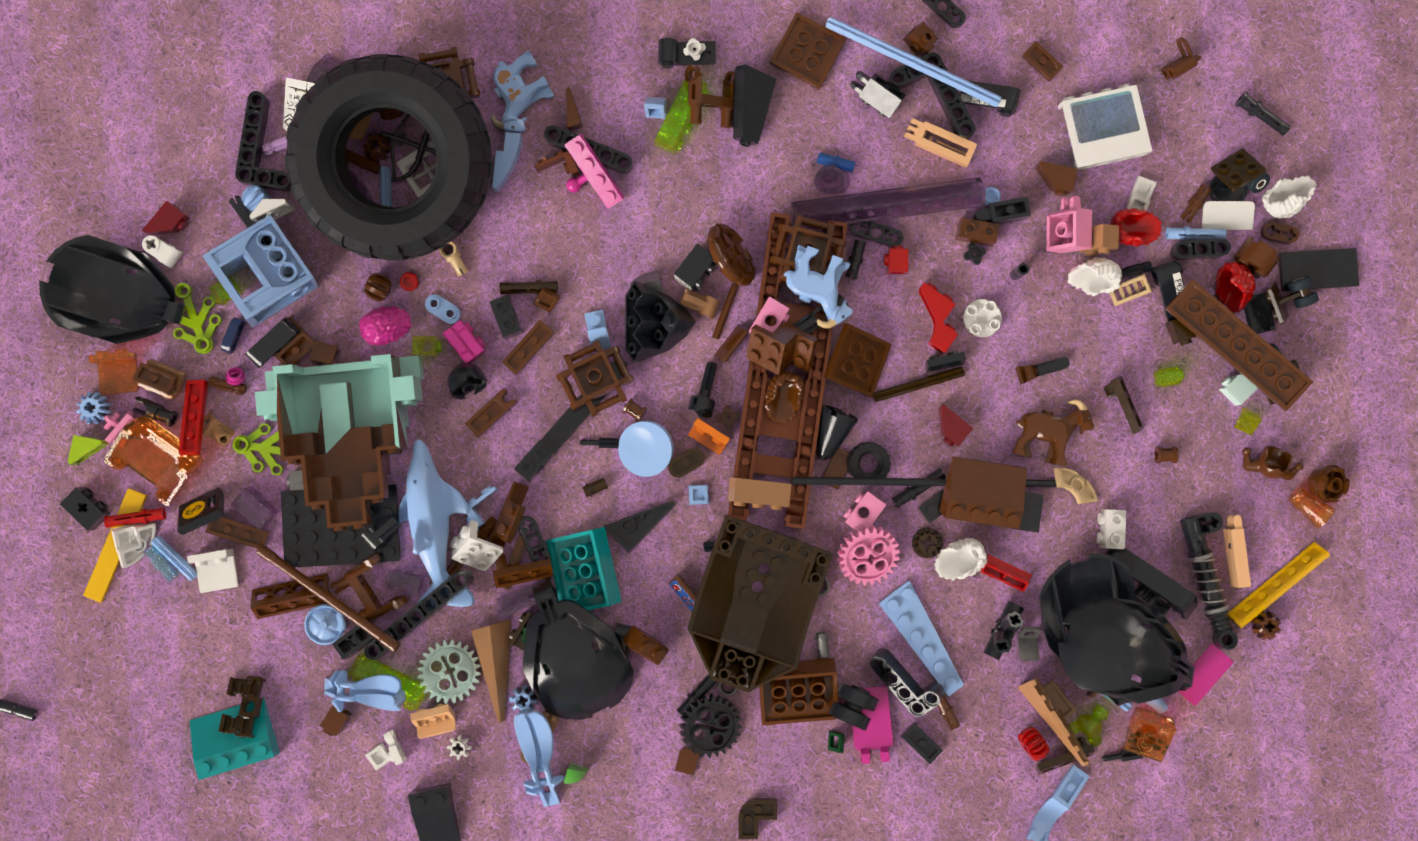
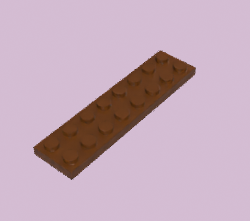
(1239, 345)

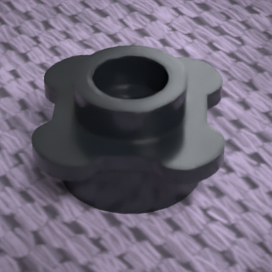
(980, 251)

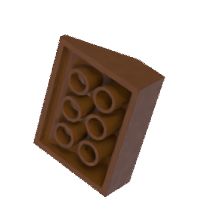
(984, 492)
(800, 694)

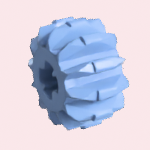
(97, 413)

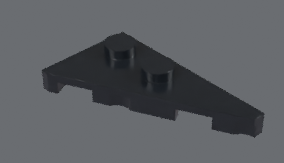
(634, 529)

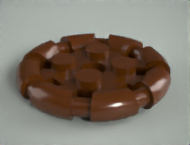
(730, 255)

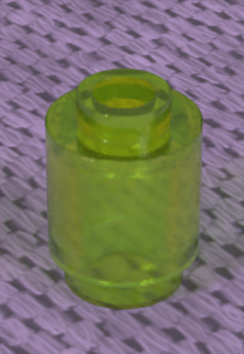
(1168, 376)

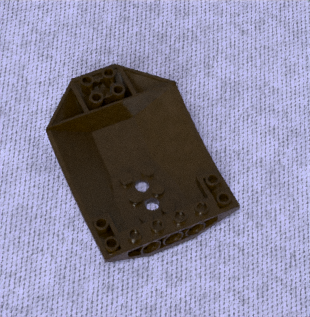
(751, 634)

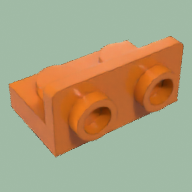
(708, 436)

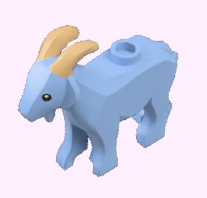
(819, 287)

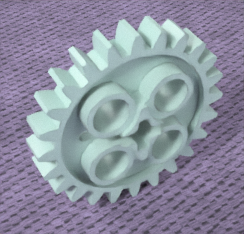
(431, 679)

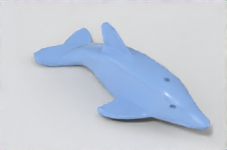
(428, 509)

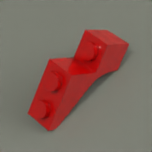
(939, 308)

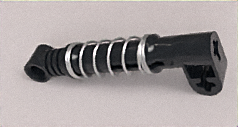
(1206, 575)

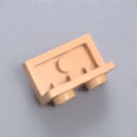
(434, 721)

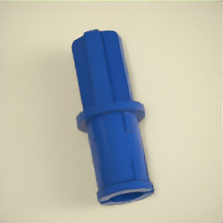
(841, 163)

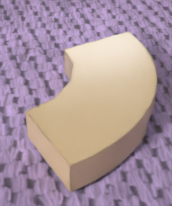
(1076, 484)

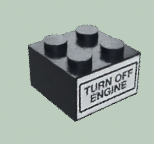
(695, 268)

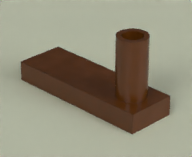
(519, 574)

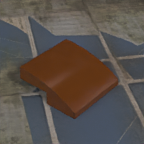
(296, 347)

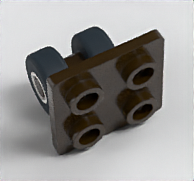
(1242, 170)
(1302, 296)

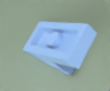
(597, 328)

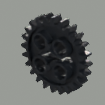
(704, 742)

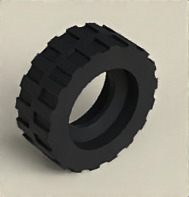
(862, 449)

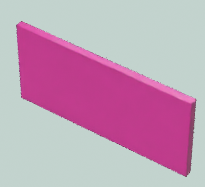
(1208, 671)

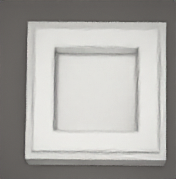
(378, 756)

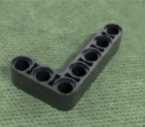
(939, 90)
(255, 148)
(1176, 595)

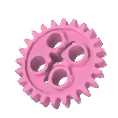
(868, 555)

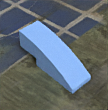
(655, 107)
(506, 160)

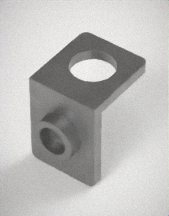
(1028, 643)

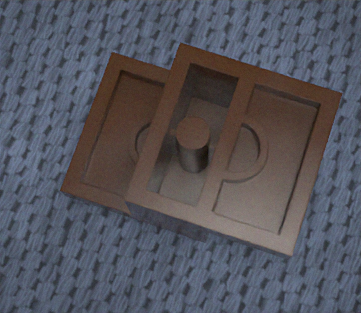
(781, 348)

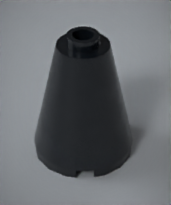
(833, 430)

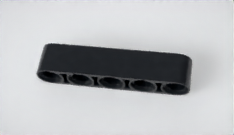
(599, 149)

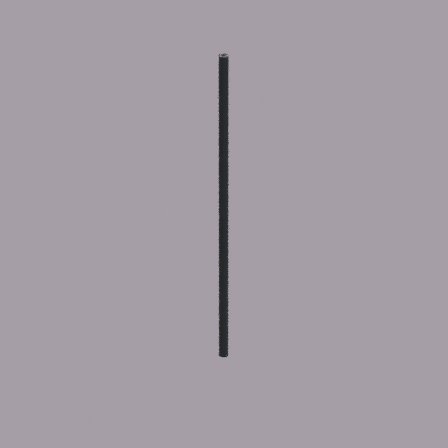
(895, 481)

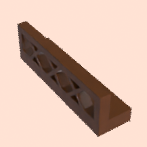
(287, 602)

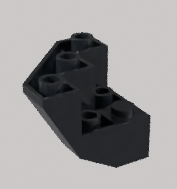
(653, 322)

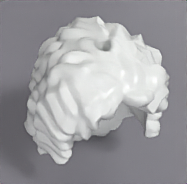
(1288, 196)
(1096, 276)
(961, 559)

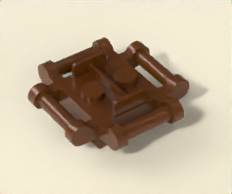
(454, 68)
(805, 238)
(595, 377)

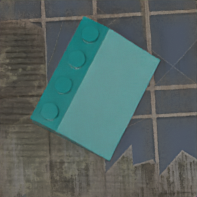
(584, 569)
(223, 752)

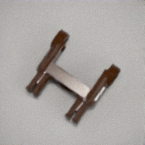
(698, 100)
(355, 579)

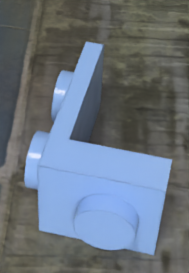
(473, 514)

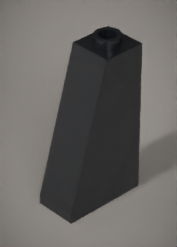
(751, 103)

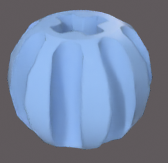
(253, 195)
(526, 694)

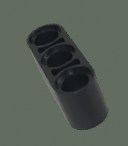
(1207, 245)
(272, 342)

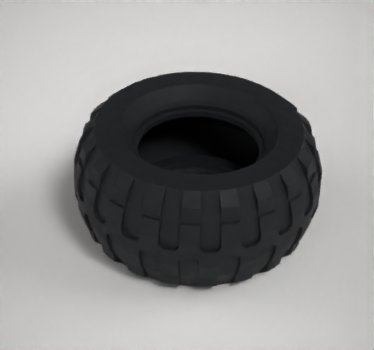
(319, 168)

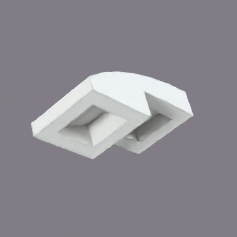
(1141, 193)

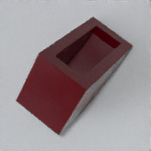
(167, 220)
(952, 427)

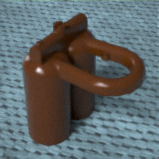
(1183, 63)

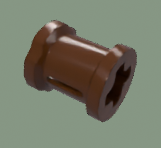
(634, 410)
(1166, 454)

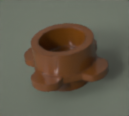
(728, 412)

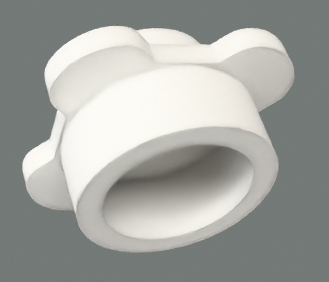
(693, 43)

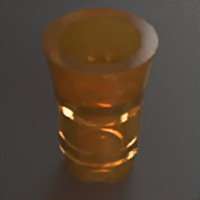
(1311, 507)

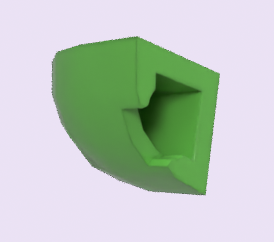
(575, 773)

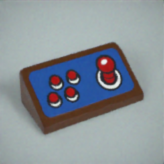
(683, 591)

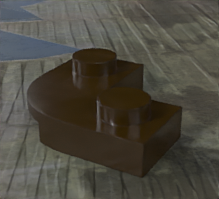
(751, 812)

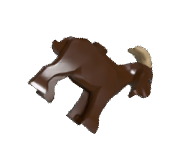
(1053, 430)

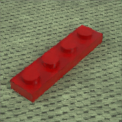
(193, 417)

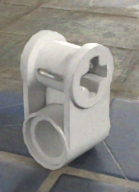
(163, 251)

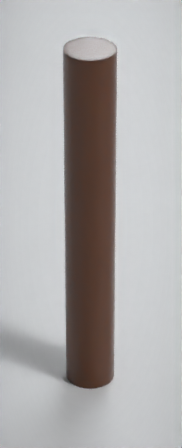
(725, 311)

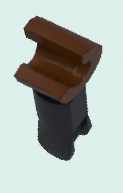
(1031, 372)

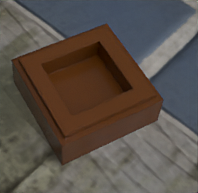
(546, 299)

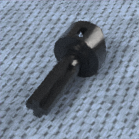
(701, 402)

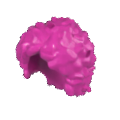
(384, 325)

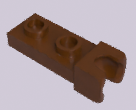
(490, 413)

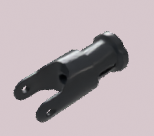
(156, 411)

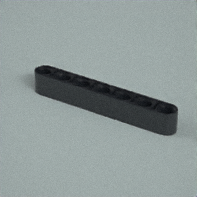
(425, 608)

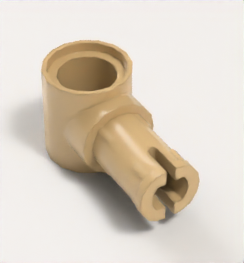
(454, 259)

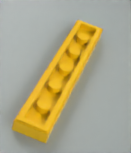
(108, 559)
(1278, 584)

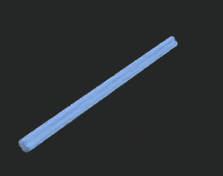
(913, 61)

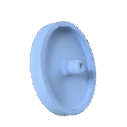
(646, 448)

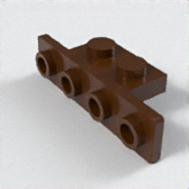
(510, 515)

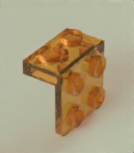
(116, 371)

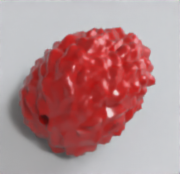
(1136, 226)
(1235, 286)

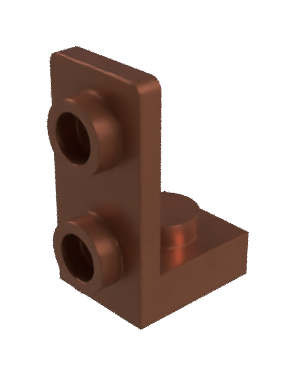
(559, 157)

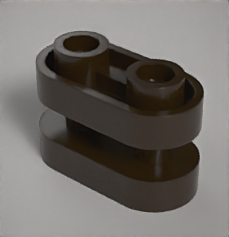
(686, 462)

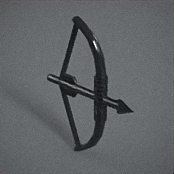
(400, 141)

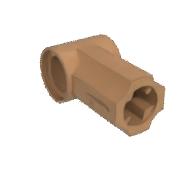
(702, 304)

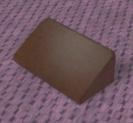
(731, 344)

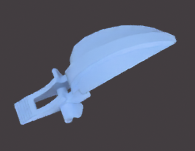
(377, 691)
(537, 747)

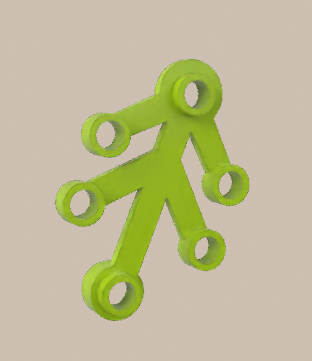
(196, 321)
(264, 448)

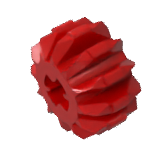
(1033, 743)

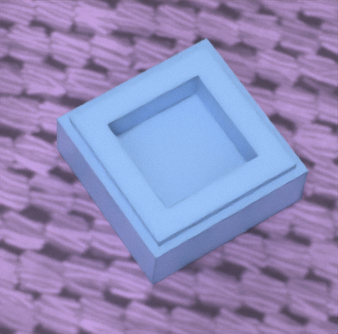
(698, 494)

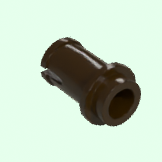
(595, 487)

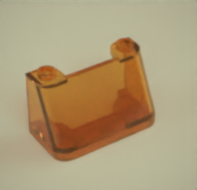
(155, 456)

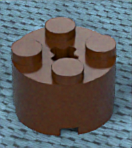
(1257, 257)

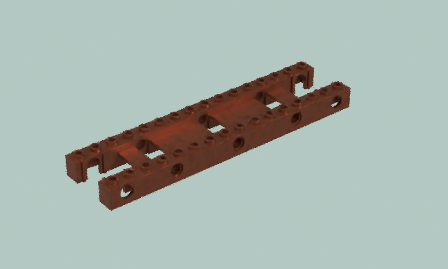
(754, 416)

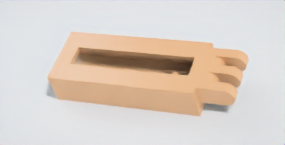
(920, 132)
(1237, 554)

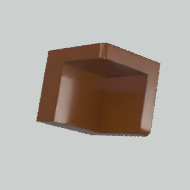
(323, 353)

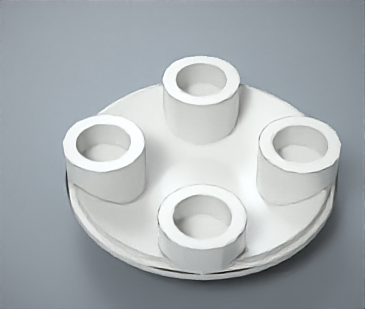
(982, 317)

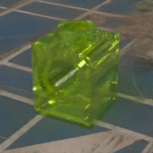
(219, 294)
(418, 346)

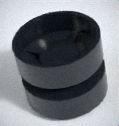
(855, 701)

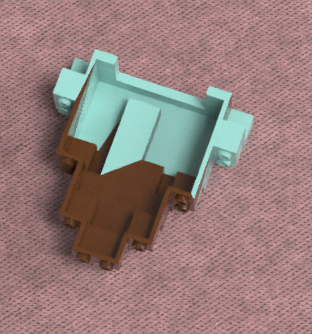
(342, 428)

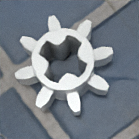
(463, 743)

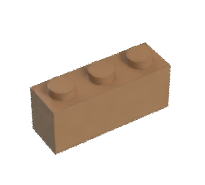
(759, 493)

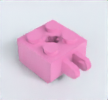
(1070, 227)

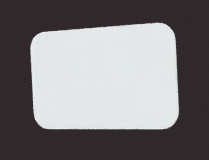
(1228, 215)

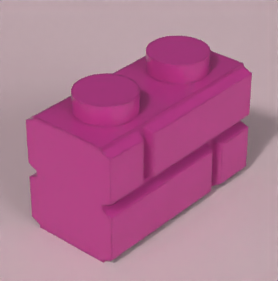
(464, 342)

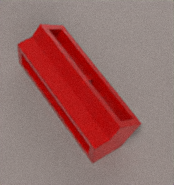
(1006, 573)

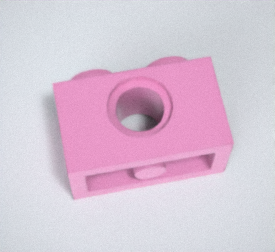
(772, 309)
(873, 506)

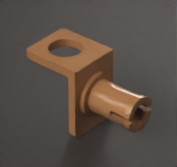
(217, 430)

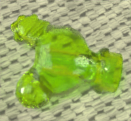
(1091, 724)

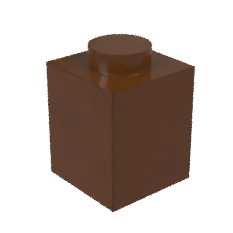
(335, 721)

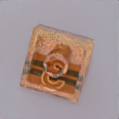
(1149, 734)

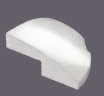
(131, 541)

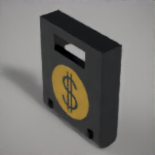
(198, 511)

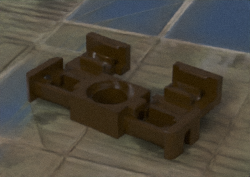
(245, 723)

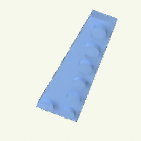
(915, 626)

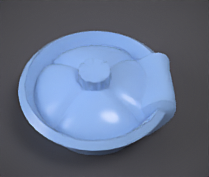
(324, 624)

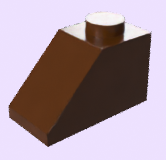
(1057, 177)

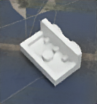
(1112, 529)

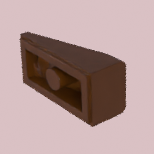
(573, 118)

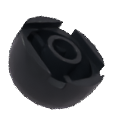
(462, 380)

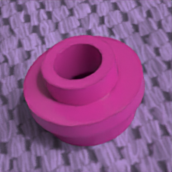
(235, 376)

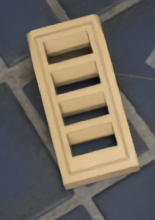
(1145, 285)

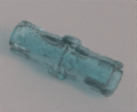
(161, 563)

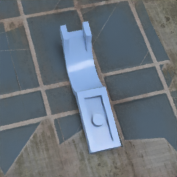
(1057, 804)

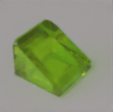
(1248, 421)

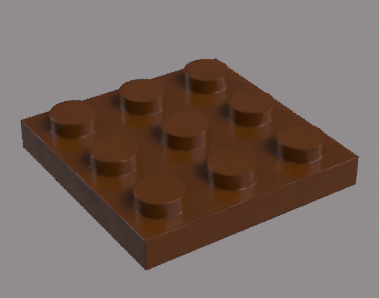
(808, 51)
(857, 360)

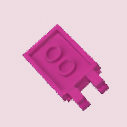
(879, 729)

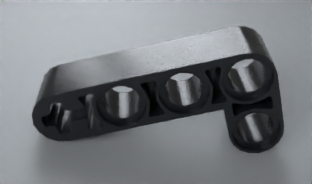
(884, 658)

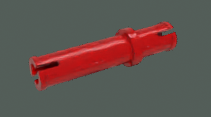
(143, 516)

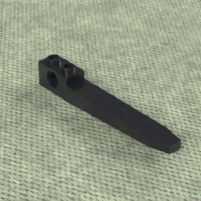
(557, 437)

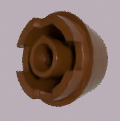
(1328, 483)

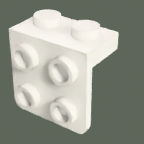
(473, 550)

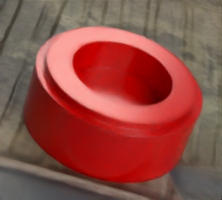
(409, 281)

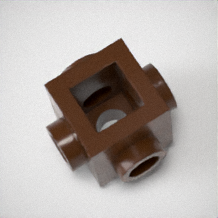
(920, 39)

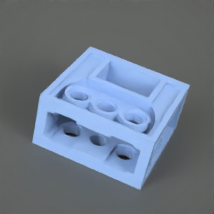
(278, 288)

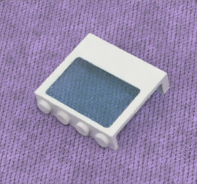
(1106, 126)

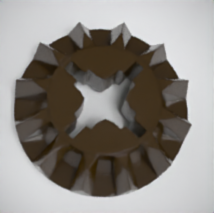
(923, 534)

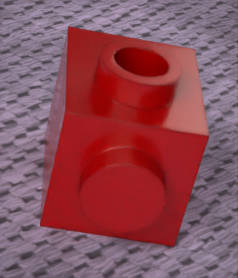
(896, 260)

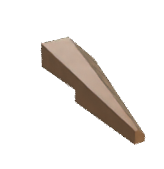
(493, 654)
(1055, 719)

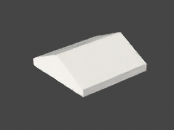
(272, 207)

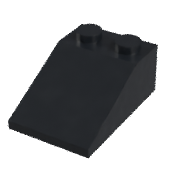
(434, 813)

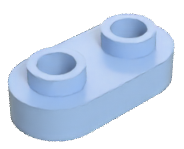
(442, 309)

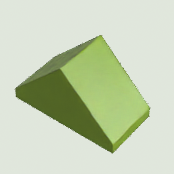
(84, 447)

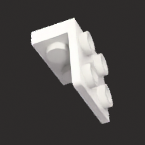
(215, 570)

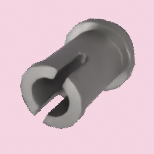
(822, 644)

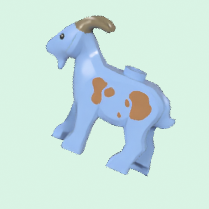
(516, 93)

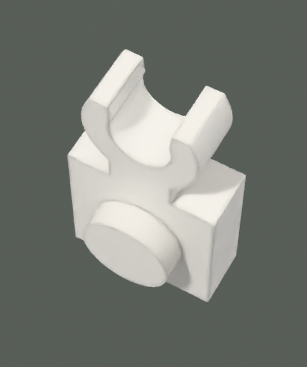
(395, 750)

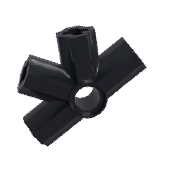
(1004, 630)

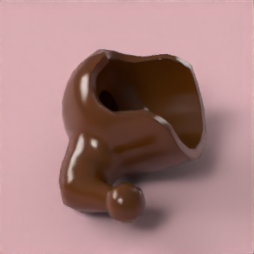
(1272, 463)

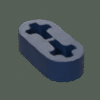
(232, 335)

